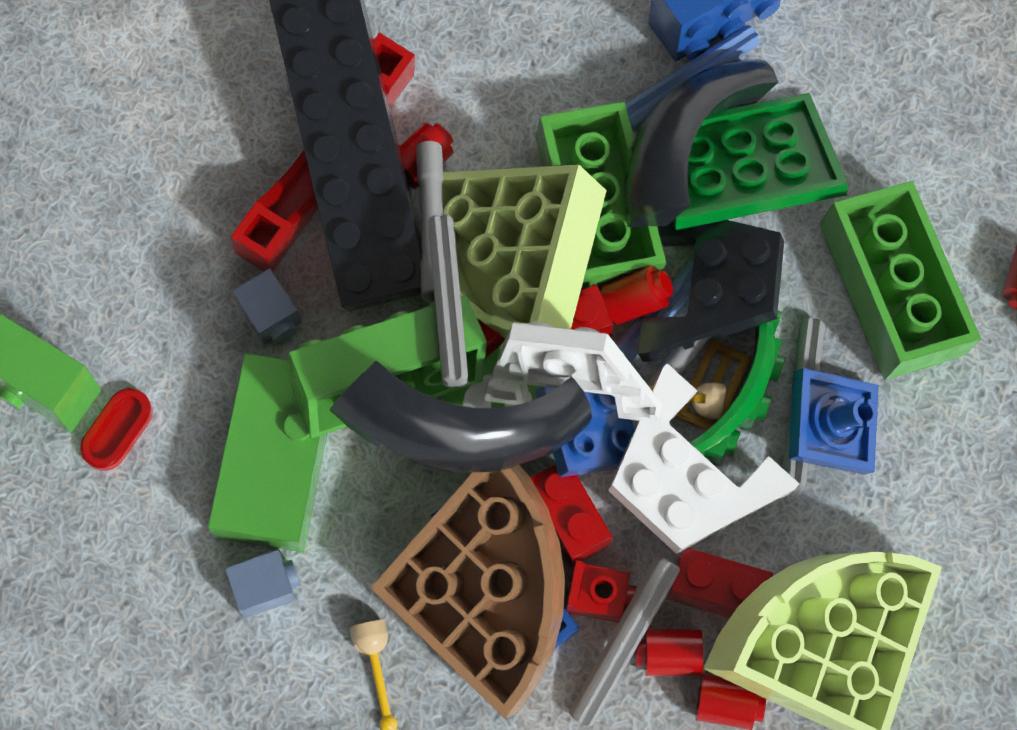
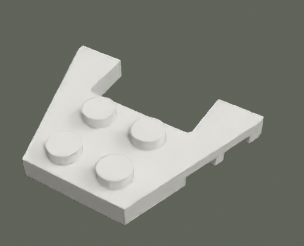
(551, 355)
(679, 488)

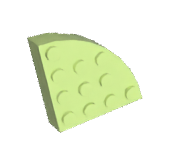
(523, 241)
(830, 637)

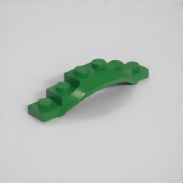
(751, 402)

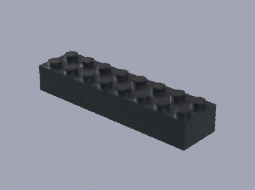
(351, 149)

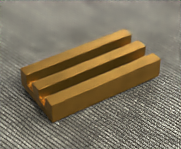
(728, 353)

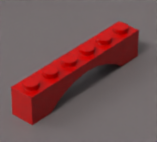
(291, 202)

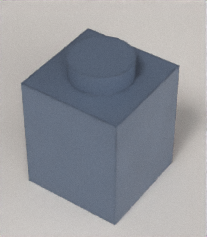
(267, 308)
(263, 583)

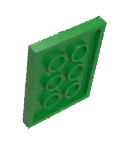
(760, 162)

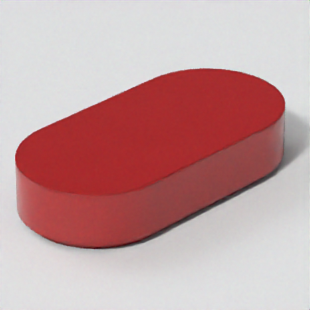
(116, 429)

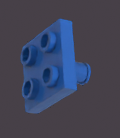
(833, 421)
(599, 444)

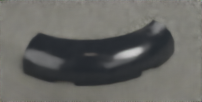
(661, 150)
(460, 436)

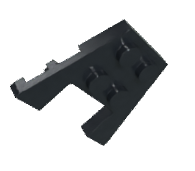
(730, 289)

